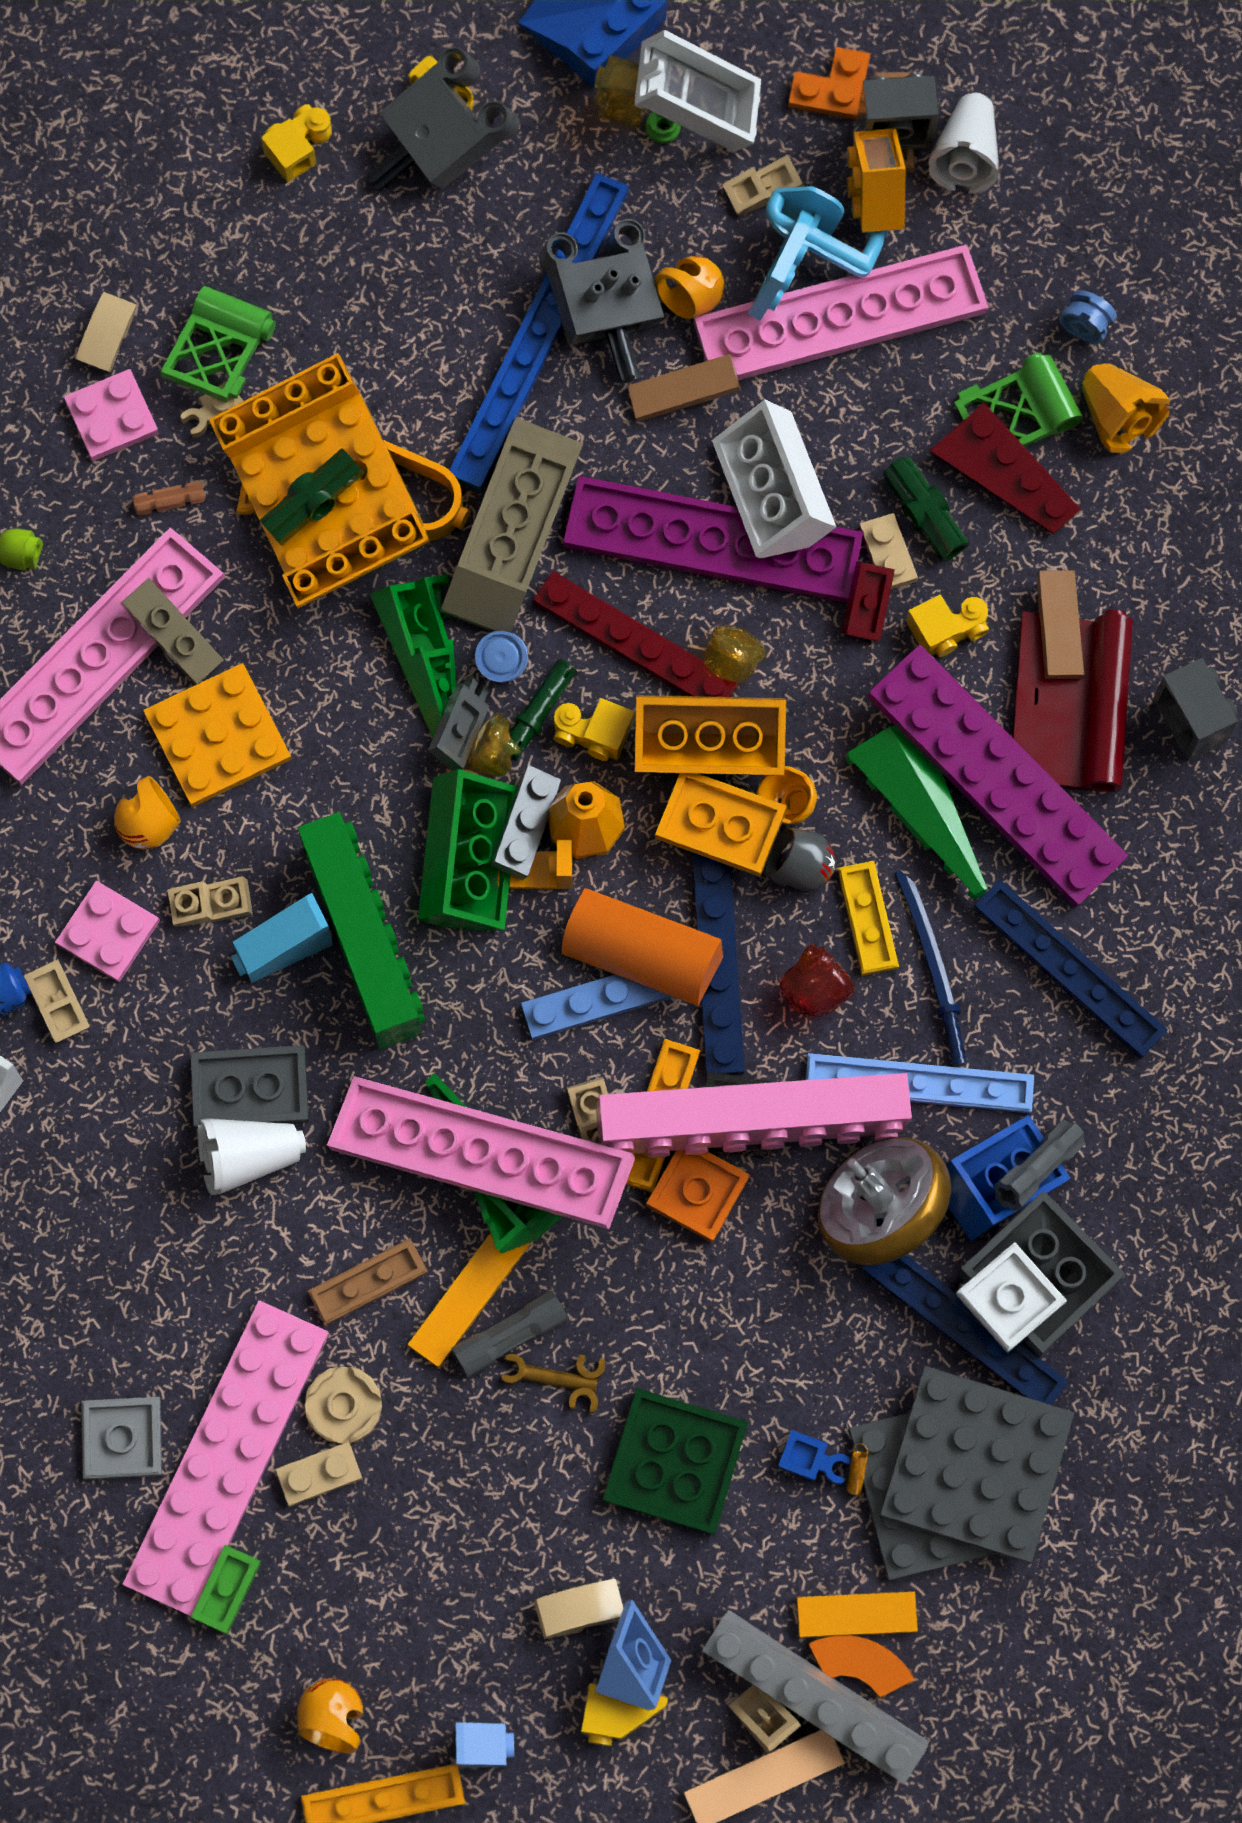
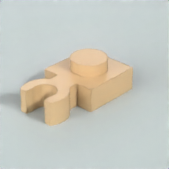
(210, 408)

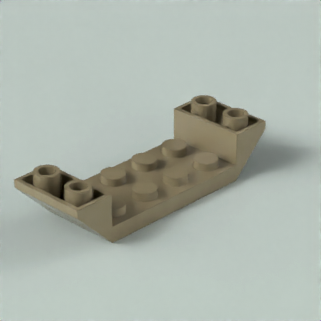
(511, 527)

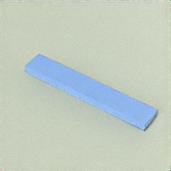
(937, 1083)

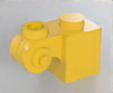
(288, 142)
(941, 630)
(601, 734)

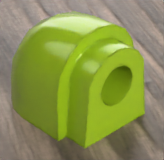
(20, 549)

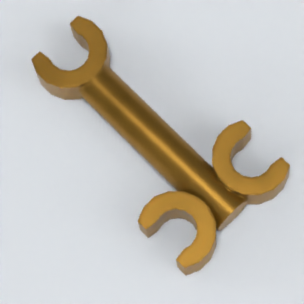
(583, 1384)

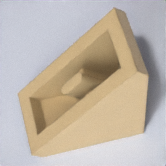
(764, 1717)

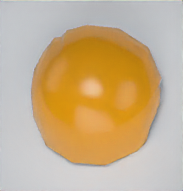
(793, 786)

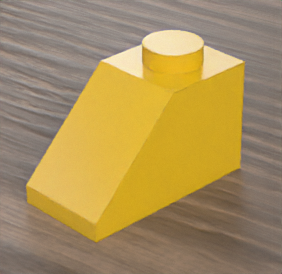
(613, 1719)

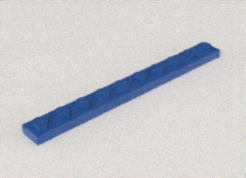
(533, 342)

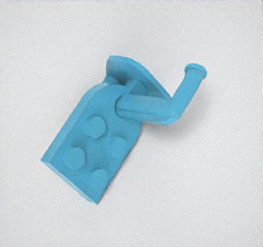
(806, 222)

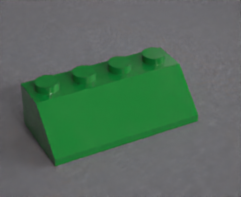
(461, 839)

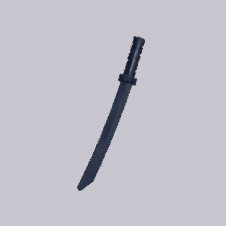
(947, 1008)

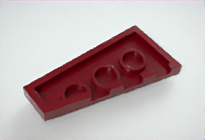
(998, 462)

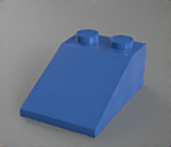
(983, 1166)

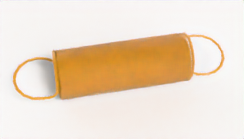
(857, 1472)

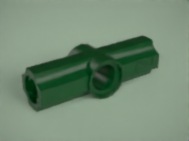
(311, 496)
(926, 508)

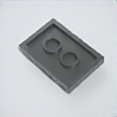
(250, 1085)

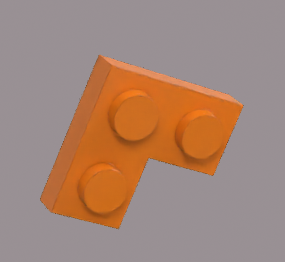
(833, 95)

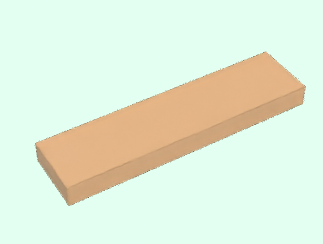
(764, 1778)

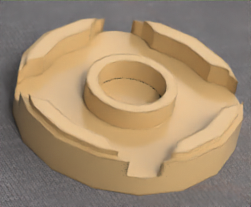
(343, 1418)

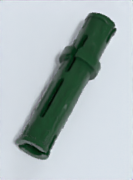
(529, 722)

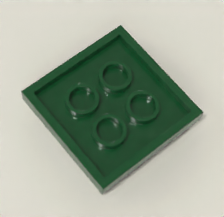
(675, 1461)

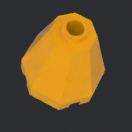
(1123, 401)
(587, 817)

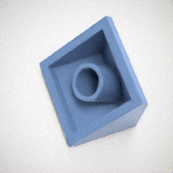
(634, 1662)

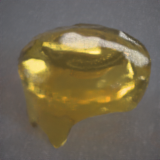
(733, 653)
(493, 747)

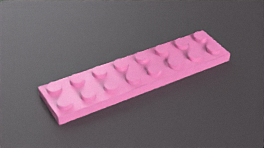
(846, 313)
(95, 656)
(481, 1152)
(226, 1457)

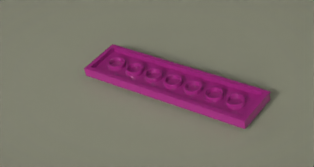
(702, 540)
(997, 776)

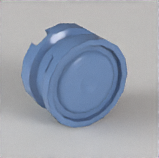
(1087, 317)
(501, 656)

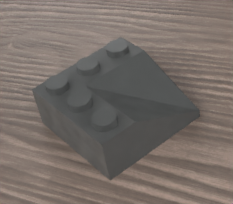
(1063, 1255)

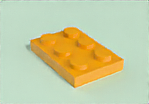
(721, 822)

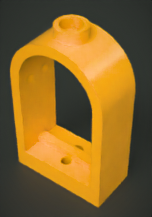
(457, 514)

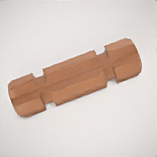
(169, 498)

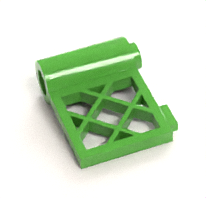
(232, 322)
(1042, 391)

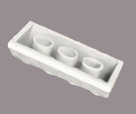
(773, 481)

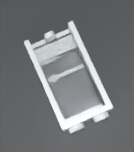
(698, 91)

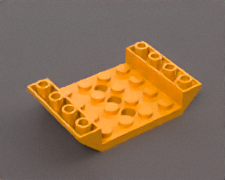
(294, 433)

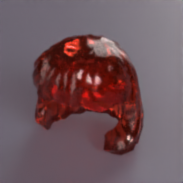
(816, 984)

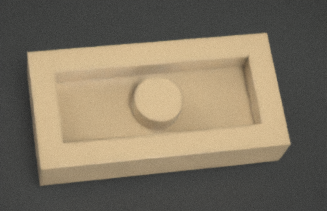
(888, 548)
(319, 1474)

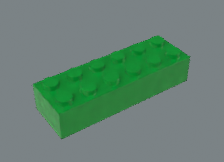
(359, 928)

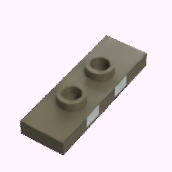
(171, 631)

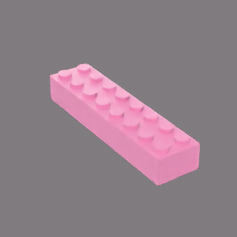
(755, 1115)

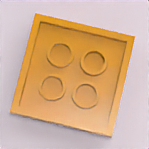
(217, 735)

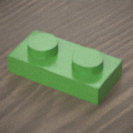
(226, 1589)

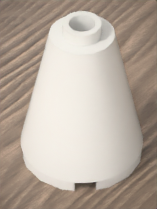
(967, 147)
(245, 1151)

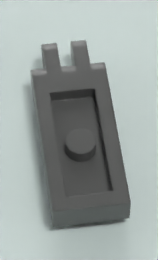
(460, 724)

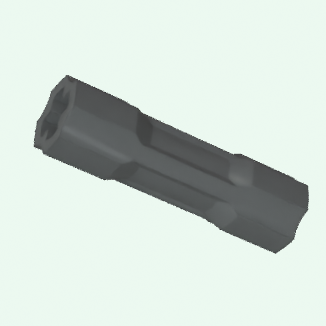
(1024, 1179)
(533, 1320)

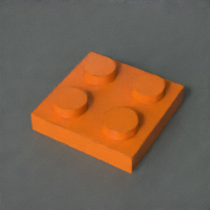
(698, 1192)

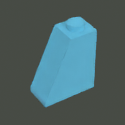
(282, 940)

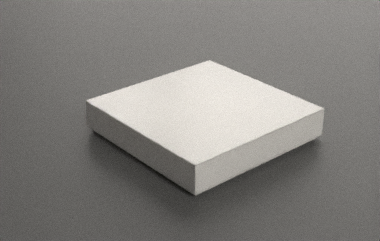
(1011, 1297)

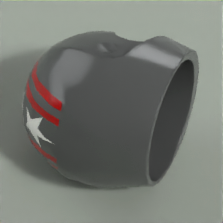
(808, 863)

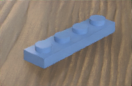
(586, 1004)

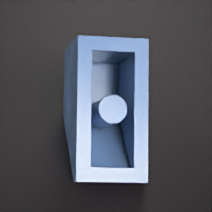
(483, 1745)

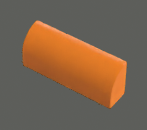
(642, 946)

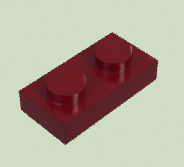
(868, 601)

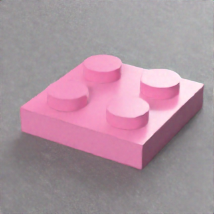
(111, 415)
(107, 931)

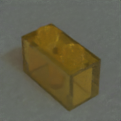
(617, 92)

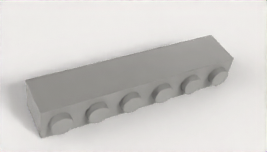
(816, 1696)

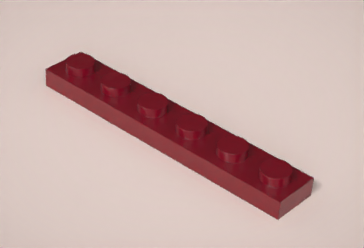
(630, 639)

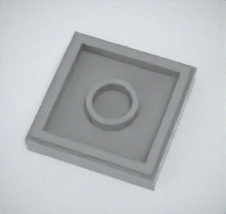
(121, 1438)

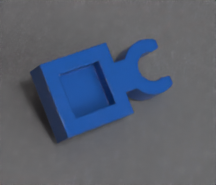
(807, 1457)

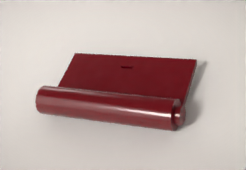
(1081, 722)

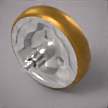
(907, 1216)

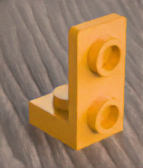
(548, 870)

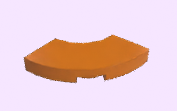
(861, 1660)

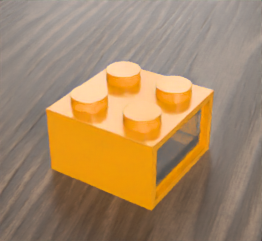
(877, 180)

